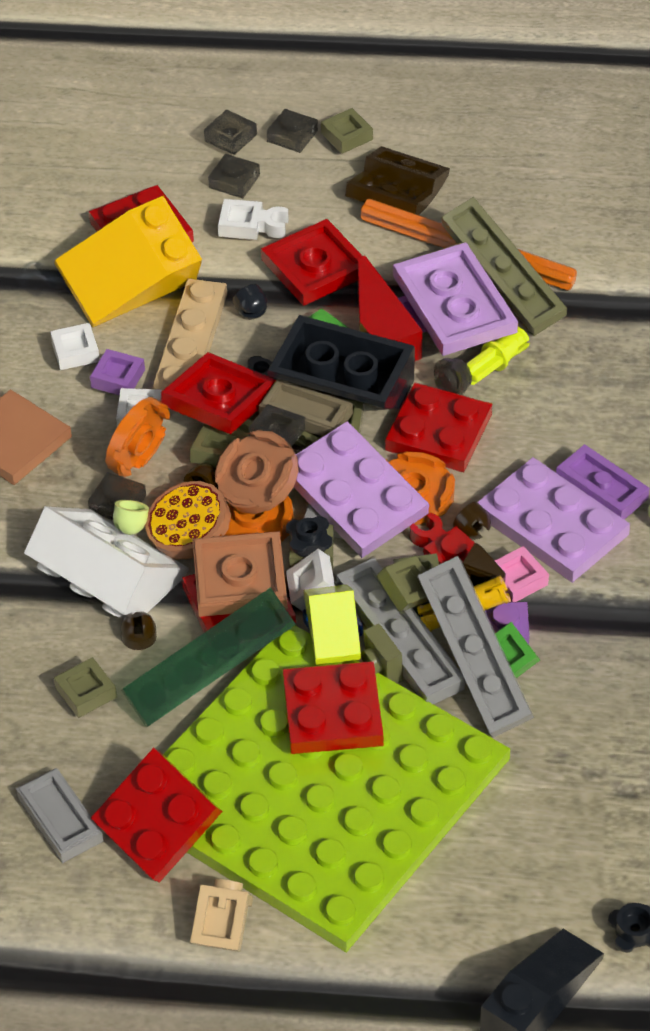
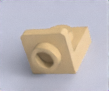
(221, 915)

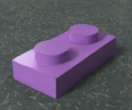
(604, 481)

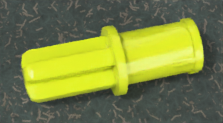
(497, 354)

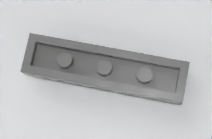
(475, 647)
(423, 659)

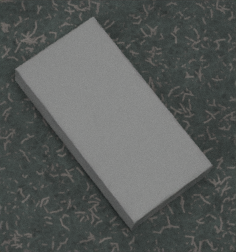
(59, 815)

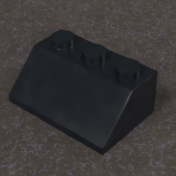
(345, 363)

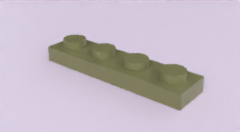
(506, 266)

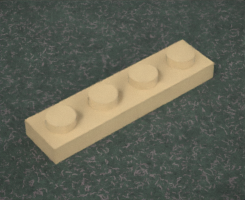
(192, 329)

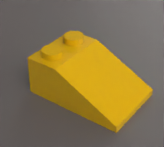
(130, 262)

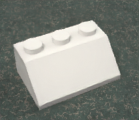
(102, 560)

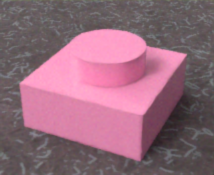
(523, 573)

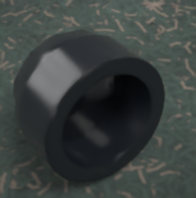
(250, 301)

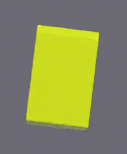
(333, 623)

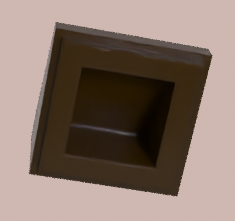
(481, 566)

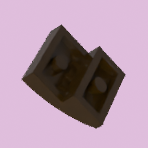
(398, 180)

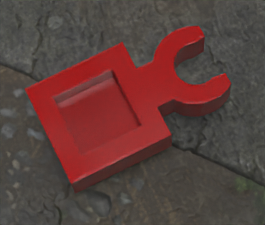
(438, 541)

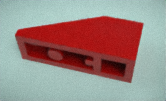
(382, 311)

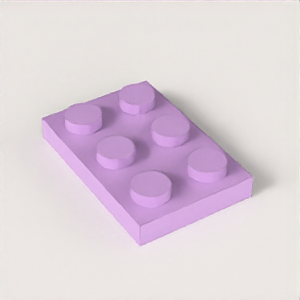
(455, 299)
(357, 490)
(554, 519)

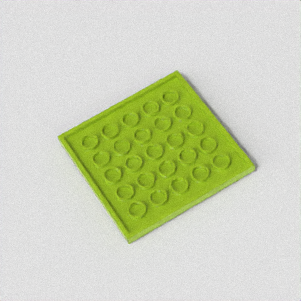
(334, 828)

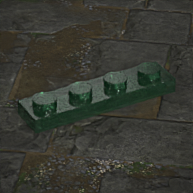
(208, 657)

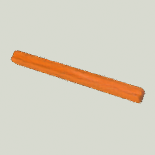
(435, 234)

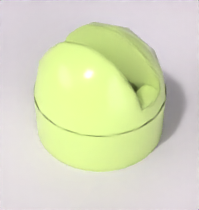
(130, 516)

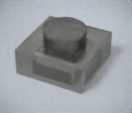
(292, 130)
(230, 132)
(234, 176)
(280, 421)
(113, 489)

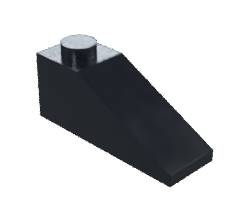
(540, 985)

